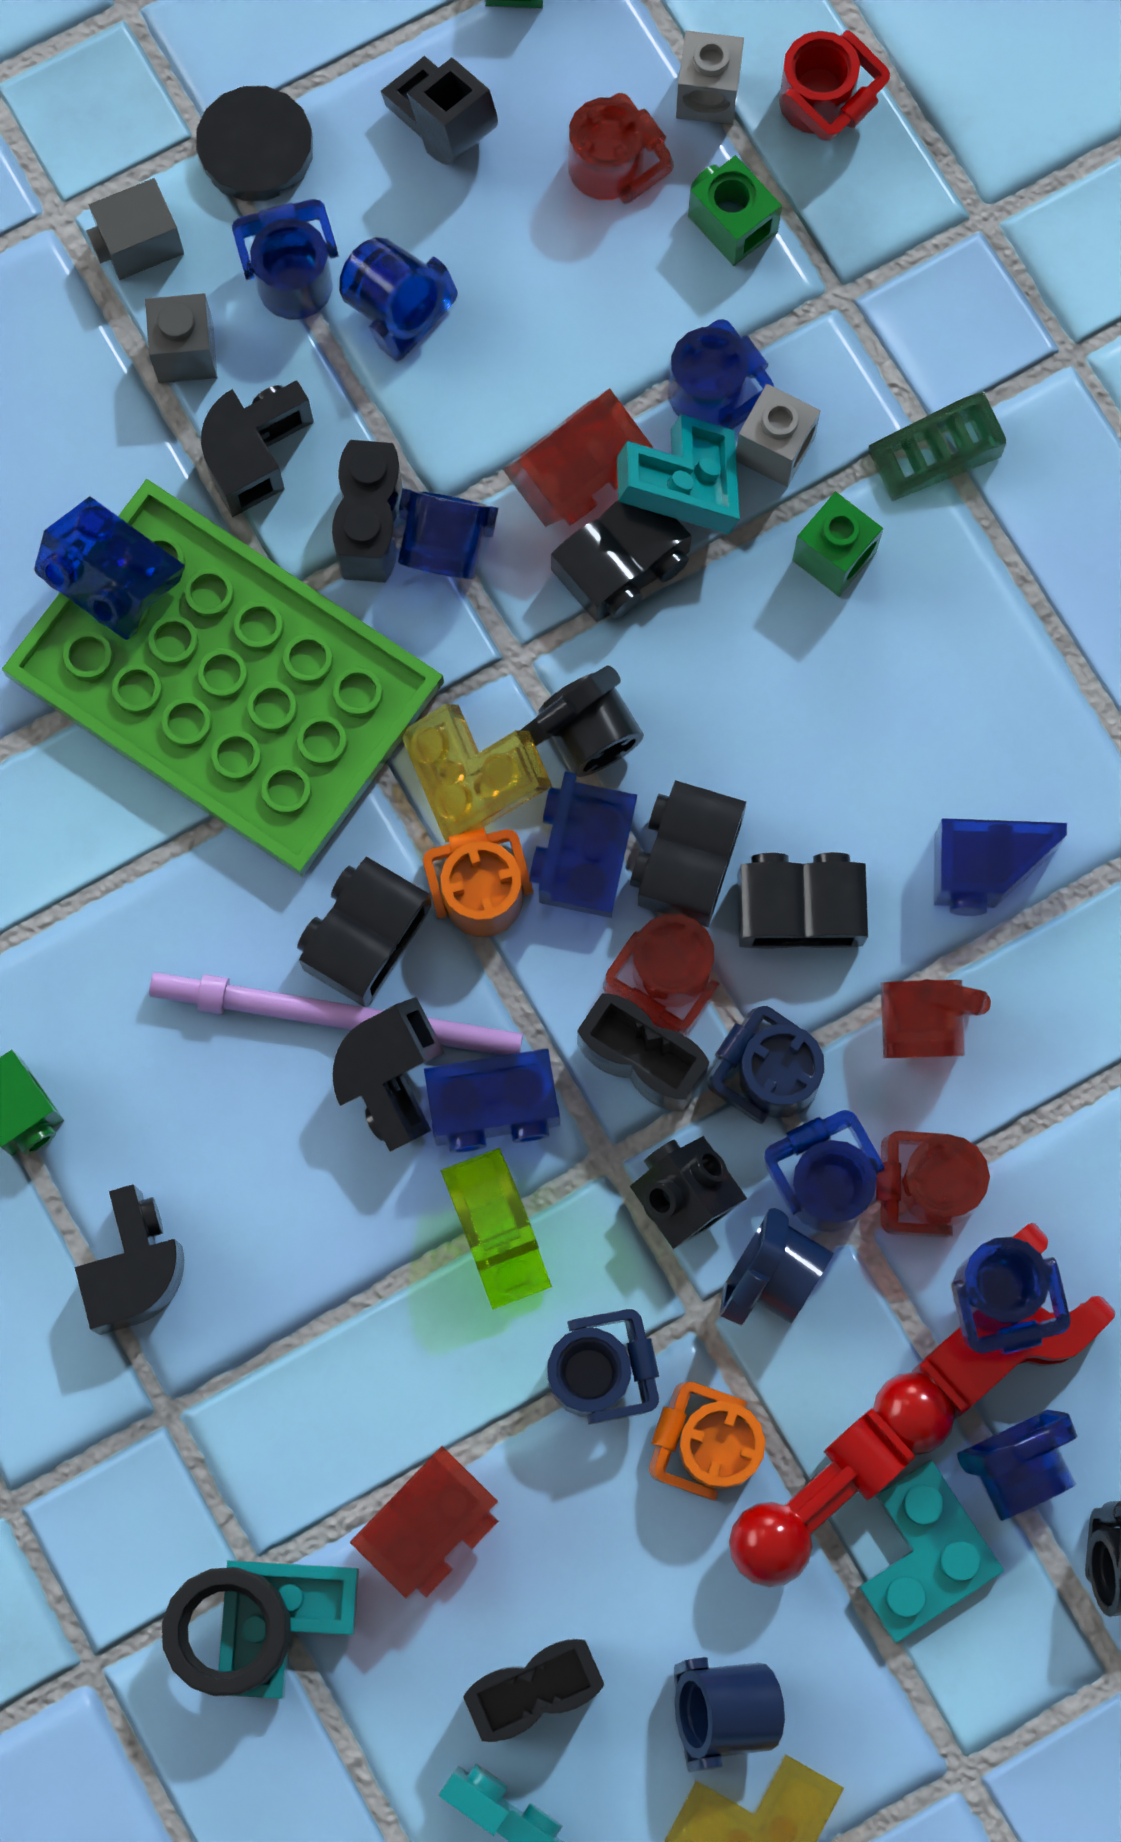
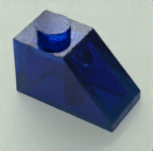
(988, 859)

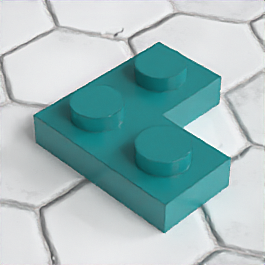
(689, 484)
(944, 1560)
(318, 1602)
(481, 1799)

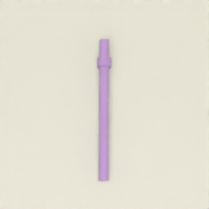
(216, 994)

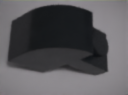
(443, 107)
(238, 439)
(374, 1064)
(140, 1280)

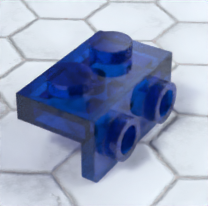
(105, 566)
(584, 846)
(492, 1100)

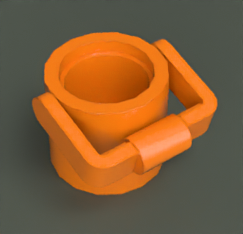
(479, 881)
(716, 1447)

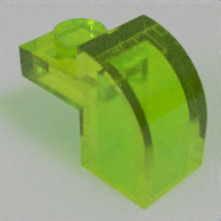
(496, 1228)

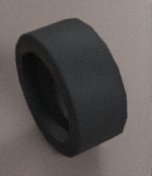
(178, 1615)

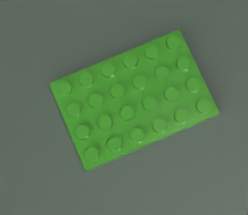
(233, 686)

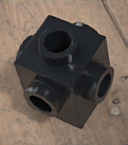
(686, 1190)

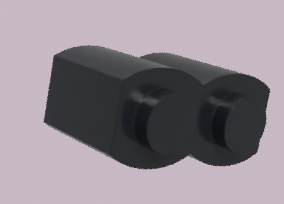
(366, 515)
(618, 556)
(689, 853)
(802, 903)
(363, 931)
(657, 1060)
(517, 1696)

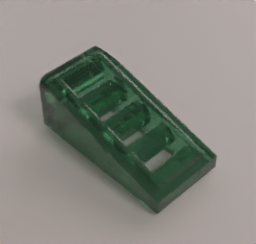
(952, 418)

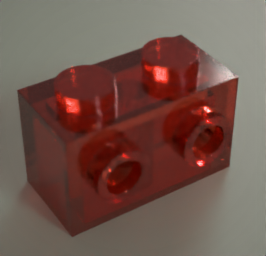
(575, 460)
(426, 1524)

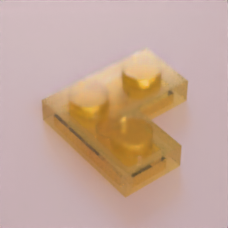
(467, 785)
(789, 1811)

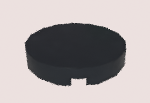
(254, 143)

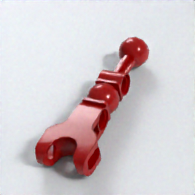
(908, 1419)

